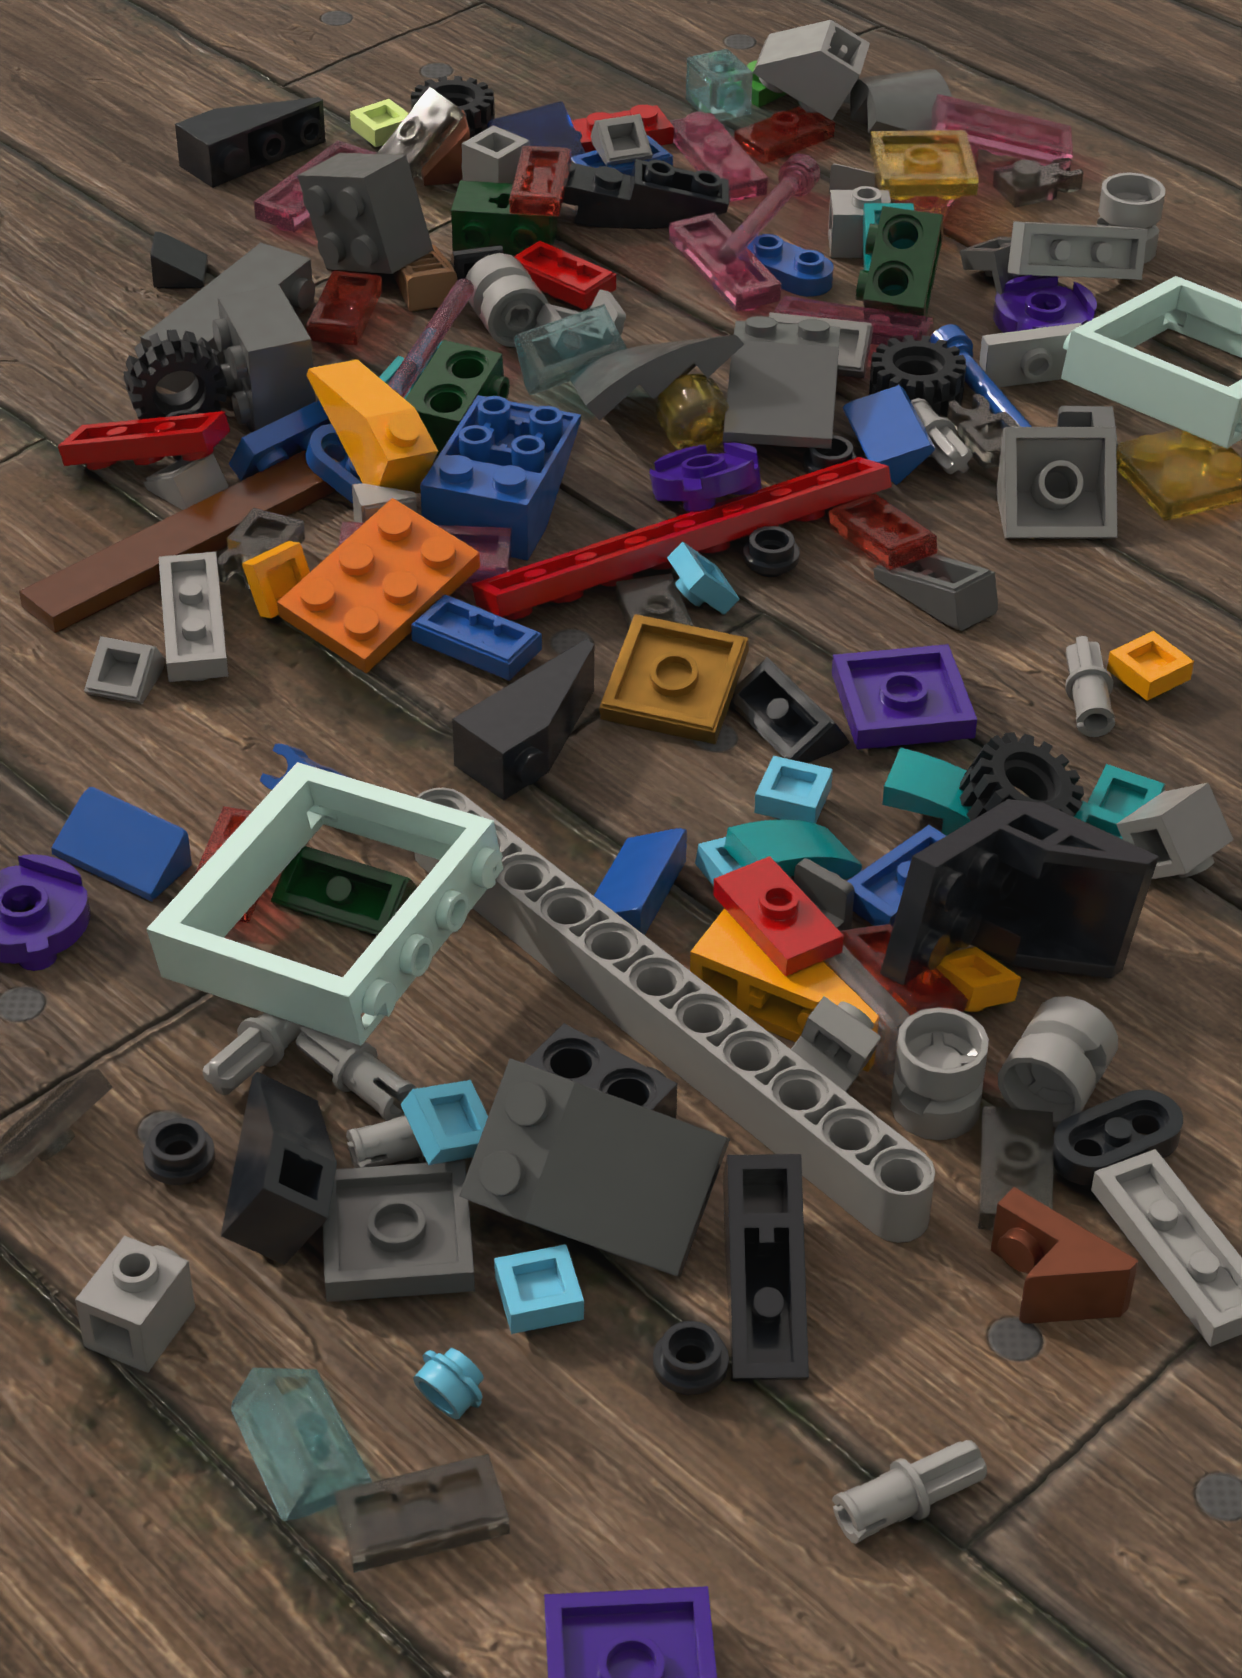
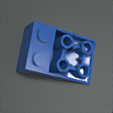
(501, 470)

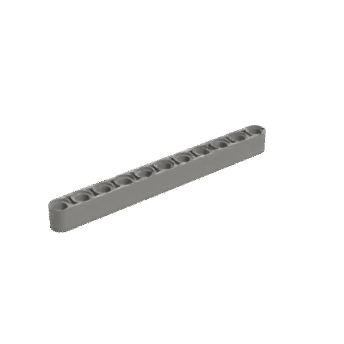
(705, 1038)

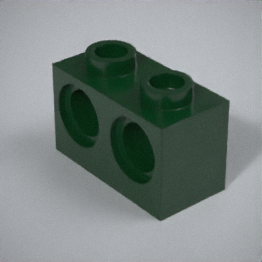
(909, 267)
(452, 384)

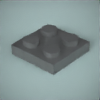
(398, 1232)

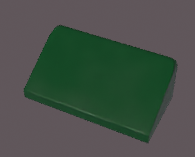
(341, 890)

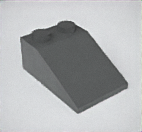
(783, 383)
(594, 1167)

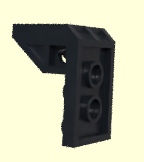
(1023, 890)

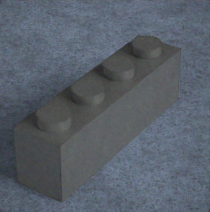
(257, 269)

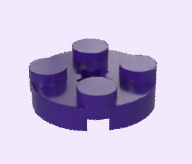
(1041, 303)
(701, 477)
(58, 915)

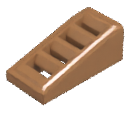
(426, 281)

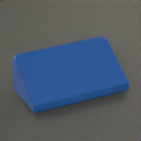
(890, 431)
(123, 844)
(643, 876)

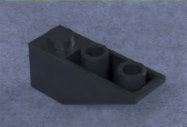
(247, 137)
(280, 1172)

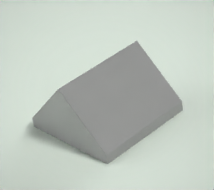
(1058, 483)

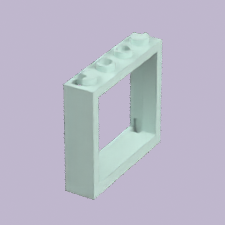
(1105, 361)
(193, 926)

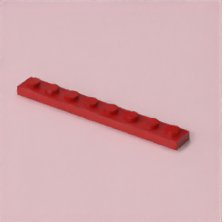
(706, 531)

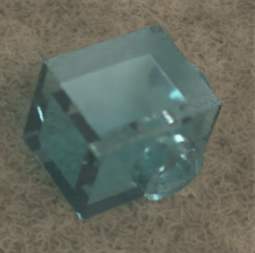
(719, 84)

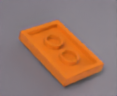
(378, 584)

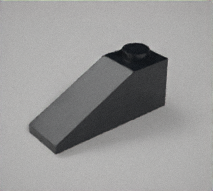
(523, 727)
(765, 1266)

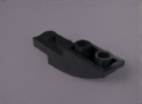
(647, 198)

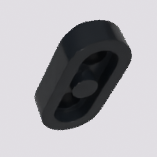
(1111, 1133)

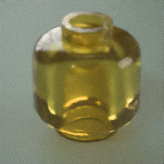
(692, 412)

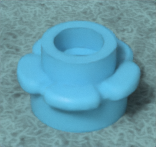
(450, 1382)

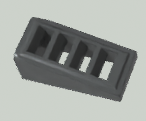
(945, 588)

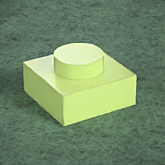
(377, 121)

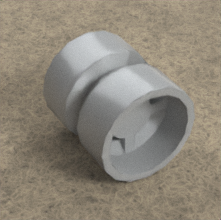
(1133, 202)
(504, 297)
(1059, 1058)
(939, 1073)

